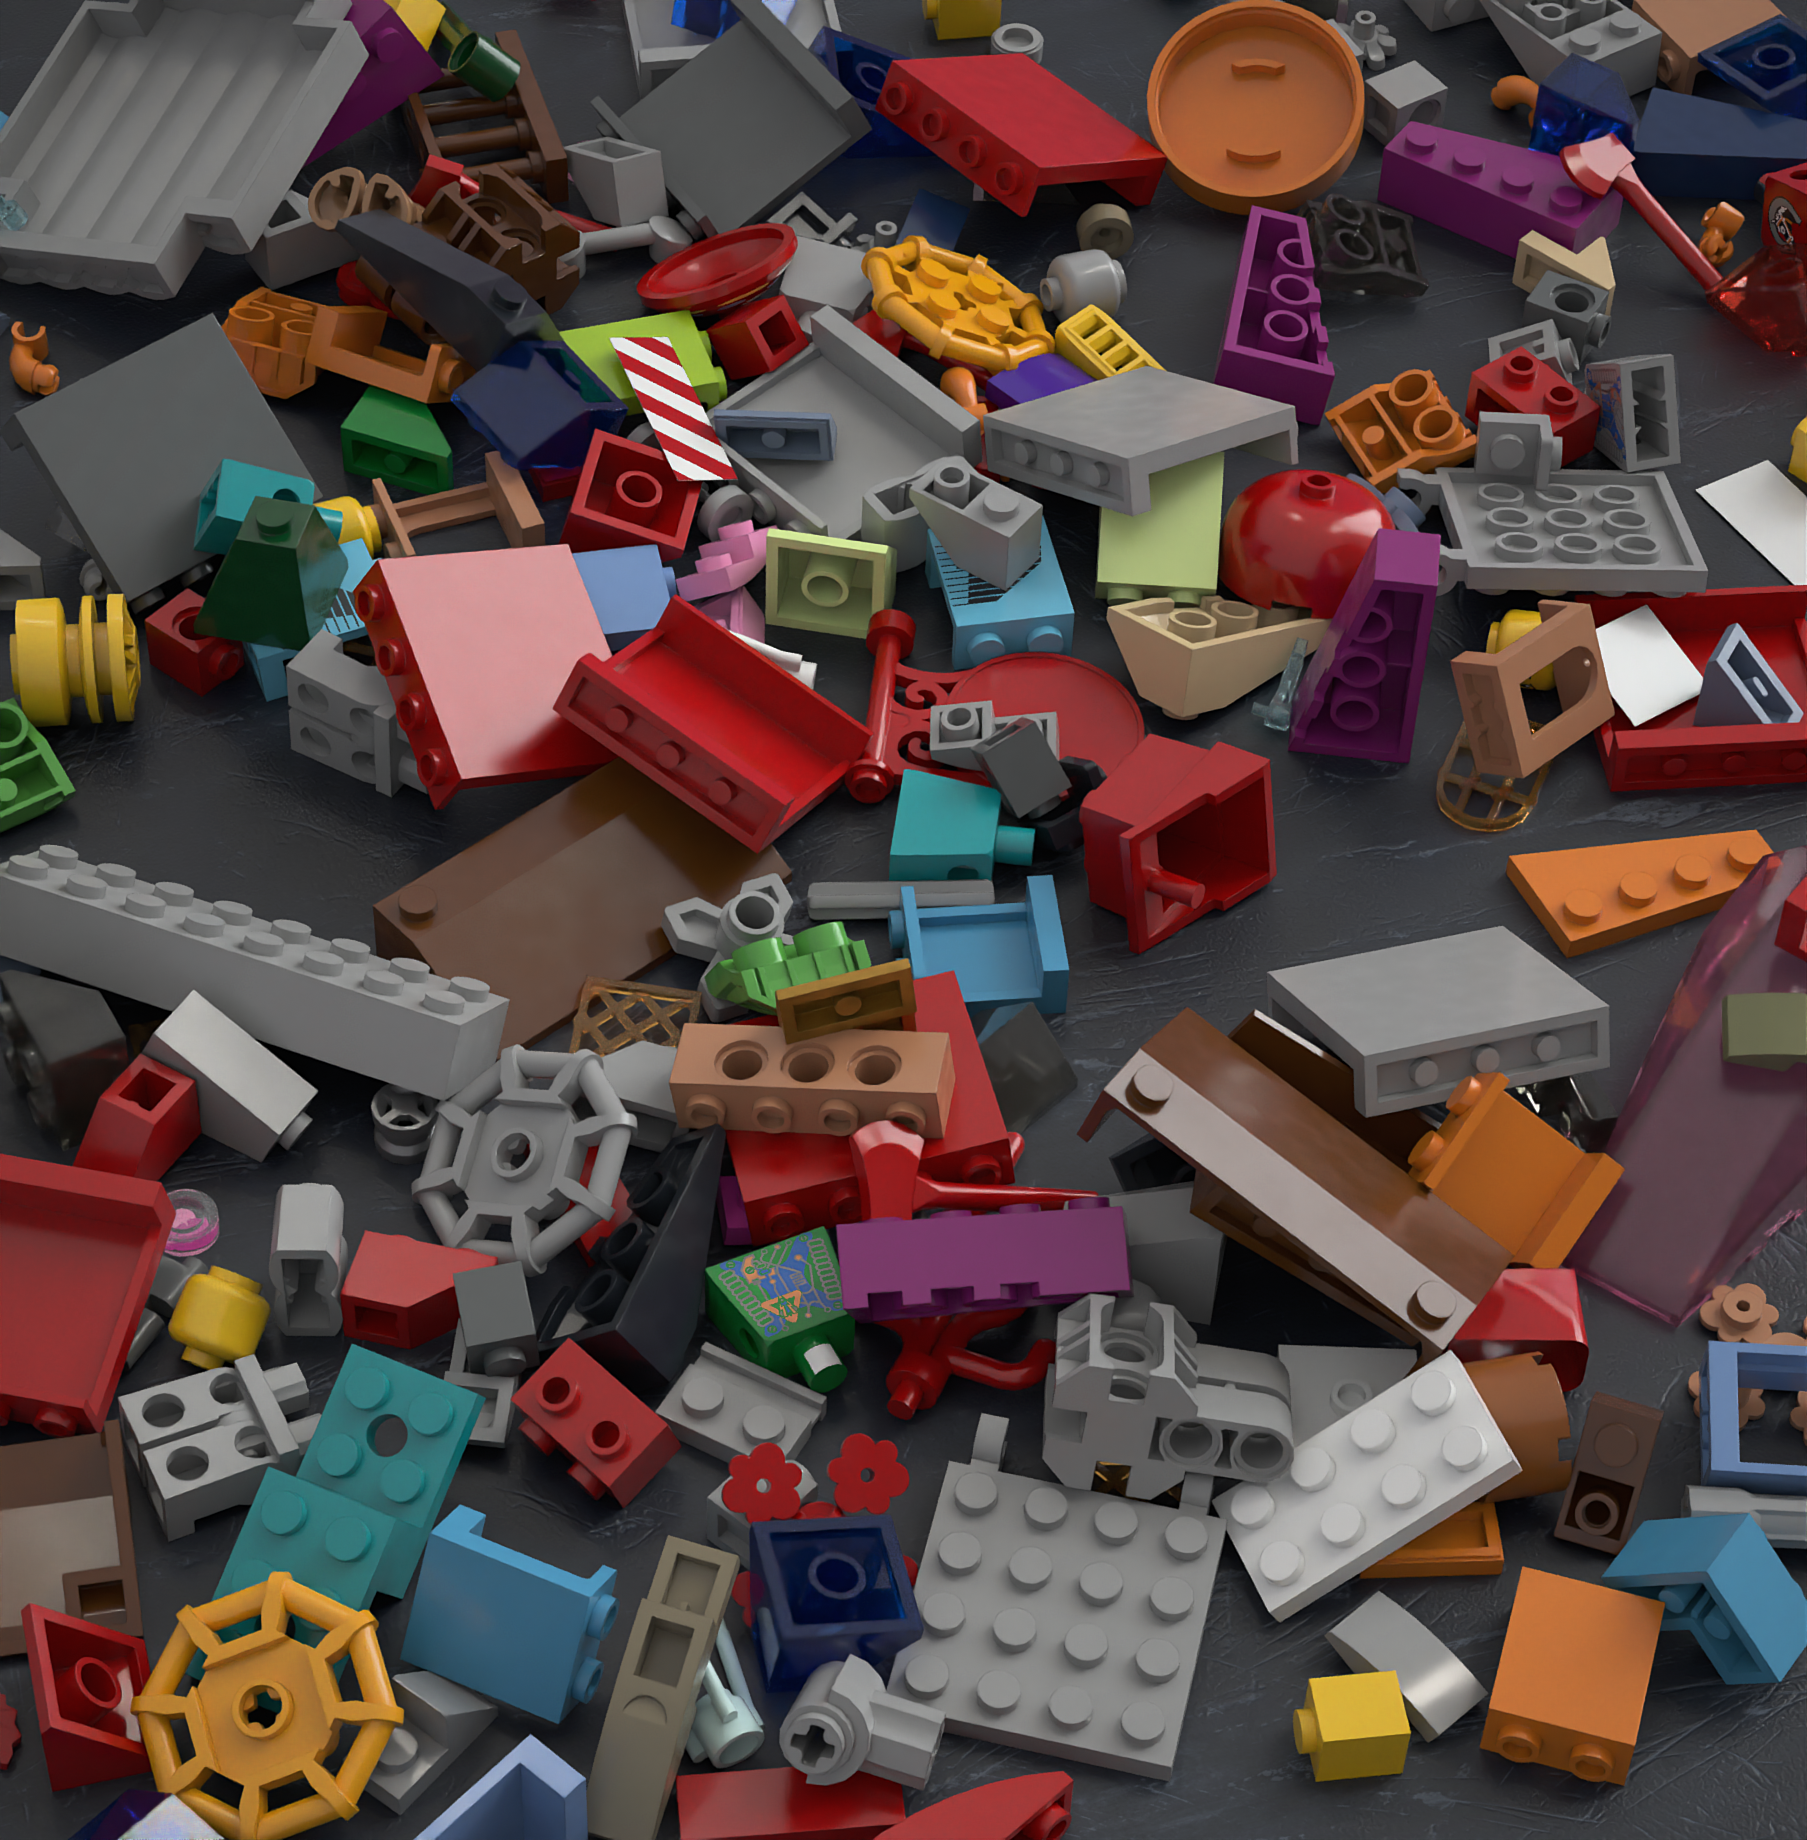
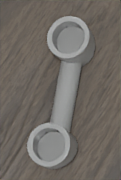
(661, 233)

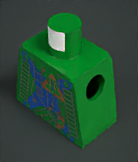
(785, 1309)

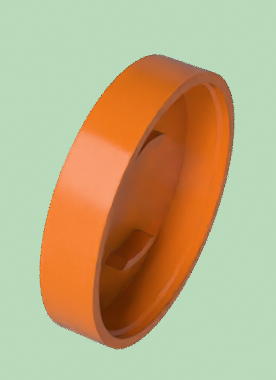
(1256, 106)

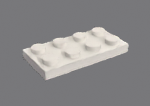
(1367, 1486)

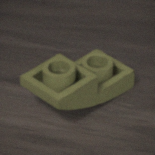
(1765, 1029)

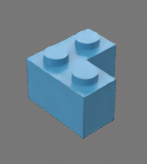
(1723, 1588)

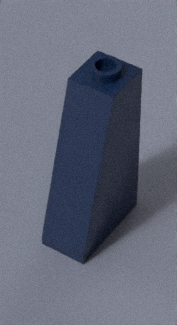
(1712, 146)

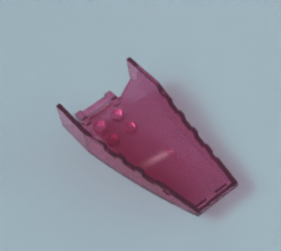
(1706, 1141)

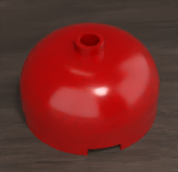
(1298, 539)

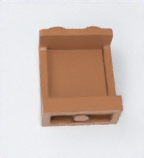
(1695, 26)

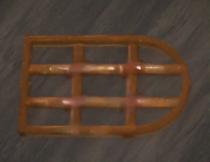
(1499, 794)

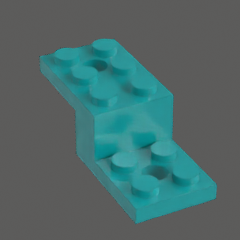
(349, 1514)

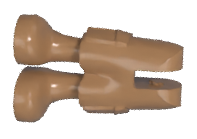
(346, 194)

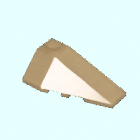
(1207, 653)

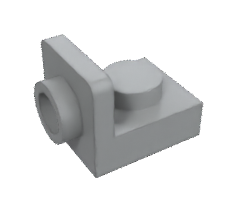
(1542, 342)
(1517, 446)

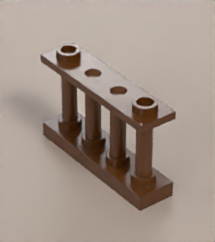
(530, 131)

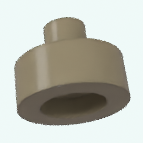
(1105, 229)

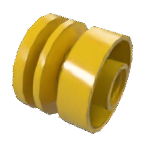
(66, 661)

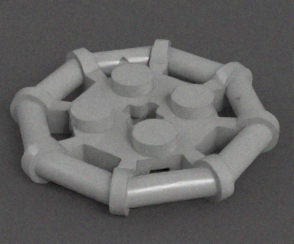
(551, 1173)

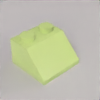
(827, 582)

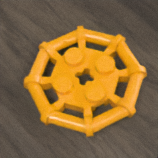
(956, 305)
(303, 1730)

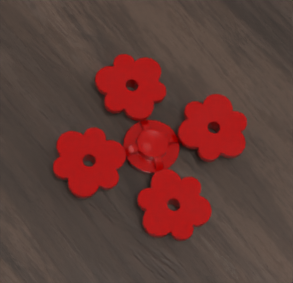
(783, 1501)

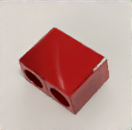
(1528, 1314)

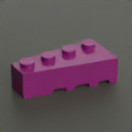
(391, 73)
(1272, 319)

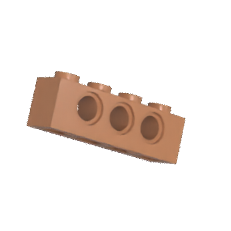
(818, 1085)

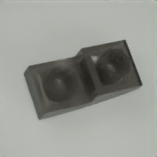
(1580, 1106)

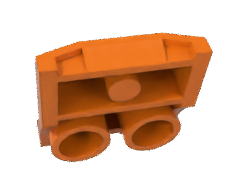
(273, 340)
(1401, 427)

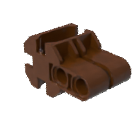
(518, 241)

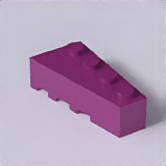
(1491, 190)
(1372, 660)
(983, 1261)

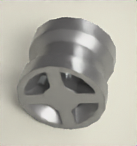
(403, 1123)

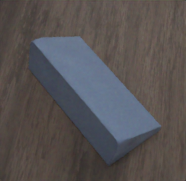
(777, 434)

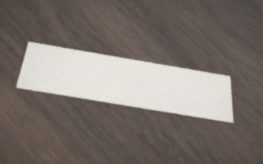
(1767, 514)

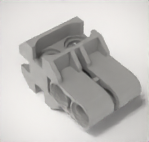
(1160, 1403)

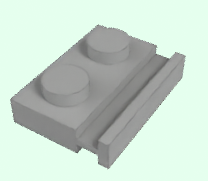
(735, 1405)

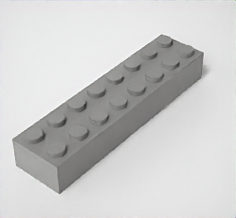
(262, 975)

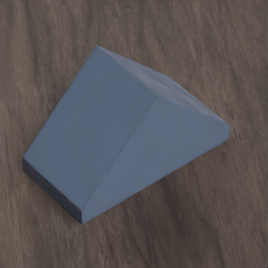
(1742, 687)

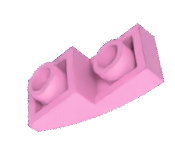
(727, 561)

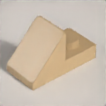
(1539, 254)

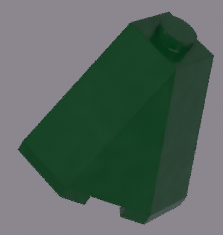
(275, 578)

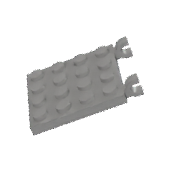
(1582, 534)
(1061, 1613)

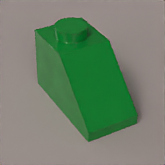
(397, 442)

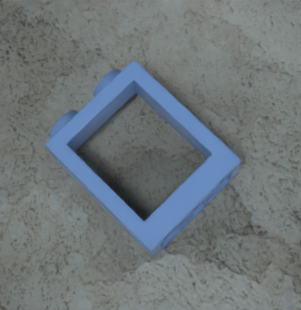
(1721, 1373)

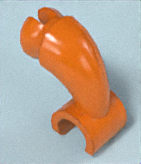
(1514, 91)
(1720, 226)
(26, 364)
(960, 385)

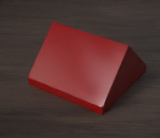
(84, 1697)

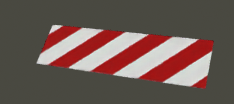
(673, 409)

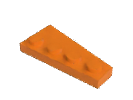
(1630, 889)

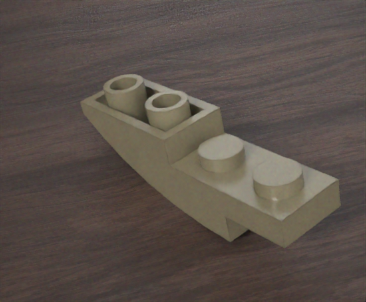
(658, 1691)

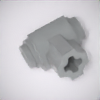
(852, 1724)

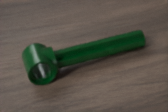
(476, 57)

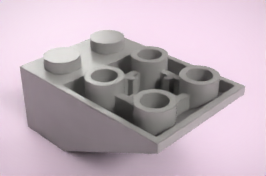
(1599, 30)

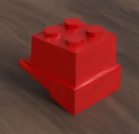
(1178, 835)

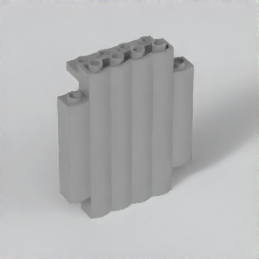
(167, 136)

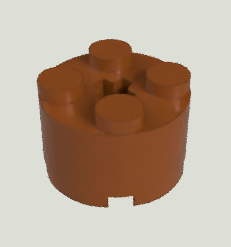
(1531, 1417)

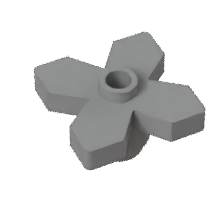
(714, 933)

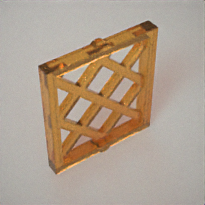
(637, 991)

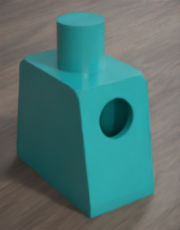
(231, 493)
(952, 831)

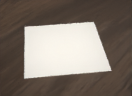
(1645, 666)

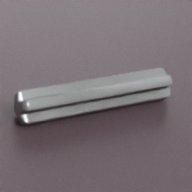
(876, 898)

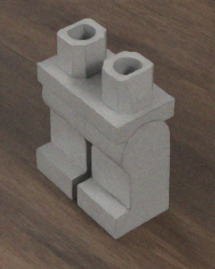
(347, 717)
(213, 1436)

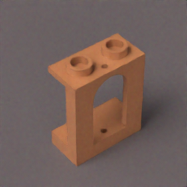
(500, 496)
(1494, 701)

